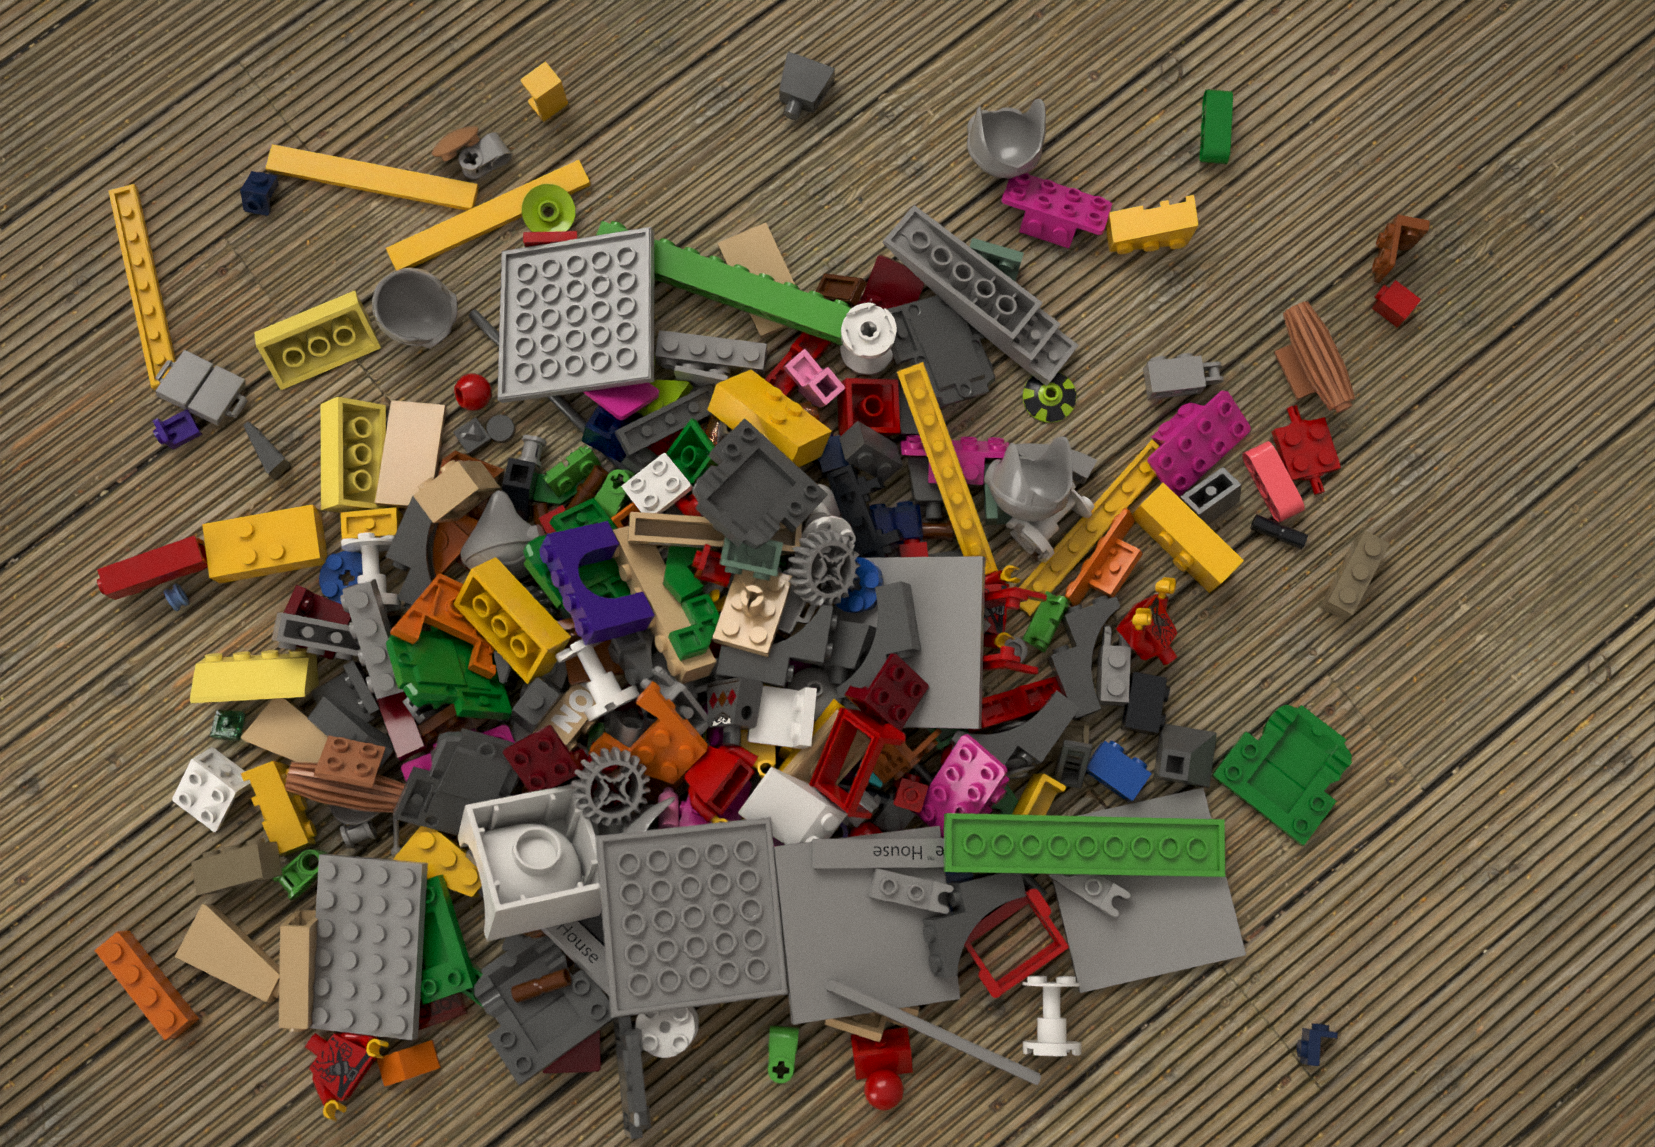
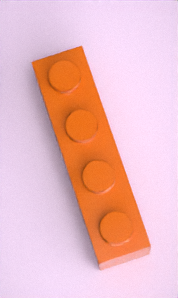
(146, 984)

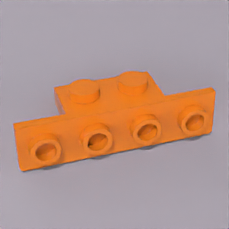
(1108, 564)

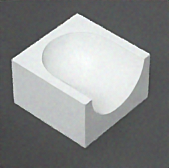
(533, 860)

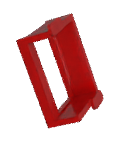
(836, 751)
(1042, 911)

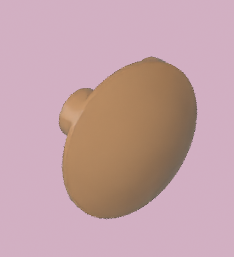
(454, 140)

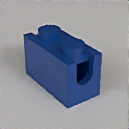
(1118, 771)

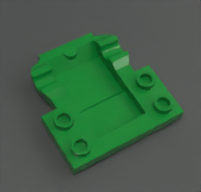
(599, 577)
(438, 673)
(1287, 770)
(445, 955)

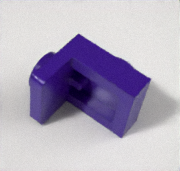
(176, 429)

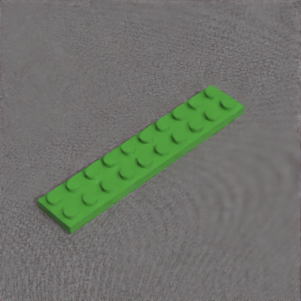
(1084, 845)

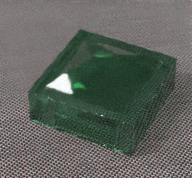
(227, 725)

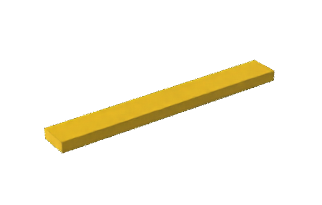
(372, 177)
(480, 219)
(142, 280)
(945, 464)
(1090, 530)

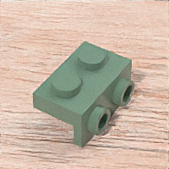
(761, 561)

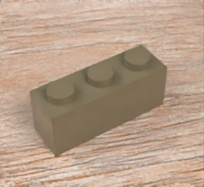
(1354, 575)
(236, 866)

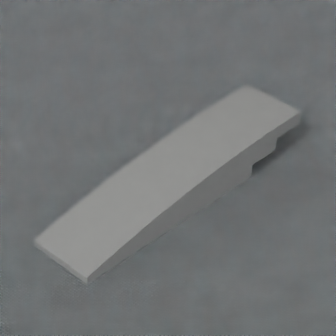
(981, 294)

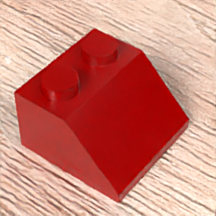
(871, 403)

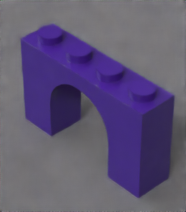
(593, 616)

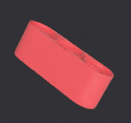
(1273, 481)

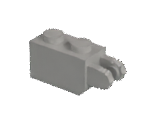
(1113, 671)
(684, 701)

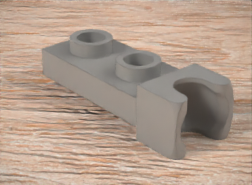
(908, 890)
(1094, 890)

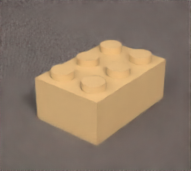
(455, 490)

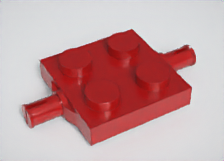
(1306, 449)

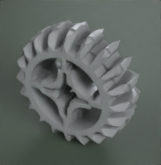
(814, 568)
(602, 794)

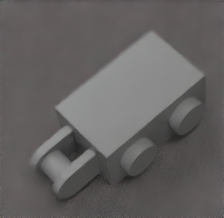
(1179, 376)

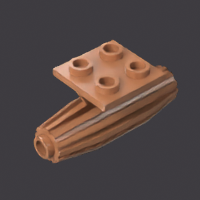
(1313, 360)
(346, 777)

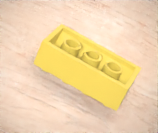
(317, 340)
(351, 454)
(254, 676)

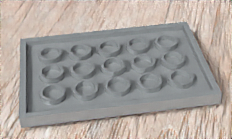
(369, 945)

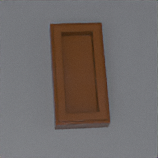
(841, 288)

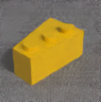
(1152, 228)
(281, 809)
(444, 858)

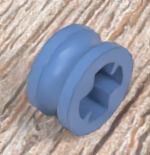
(176, 597)

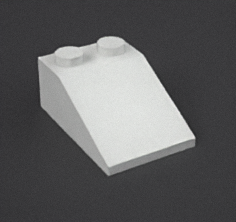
(795, 808)

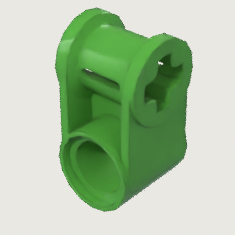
(611, 495)
(298, 874)
(782, 1047)

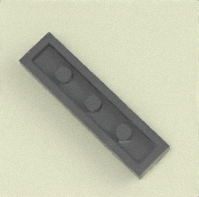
(665, 421)

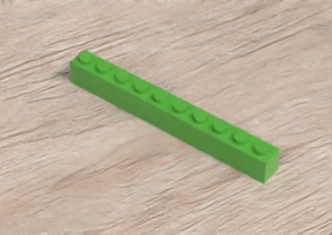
(743, 289)

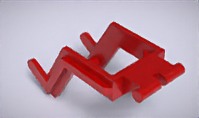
(1010, 599)

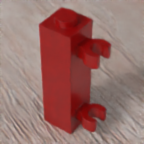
(152, 568)

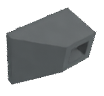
(1185, 755)

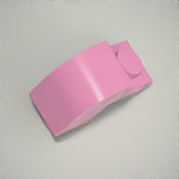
(813, 382)

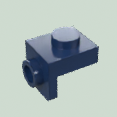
(257, 192)
(1309, 1047)

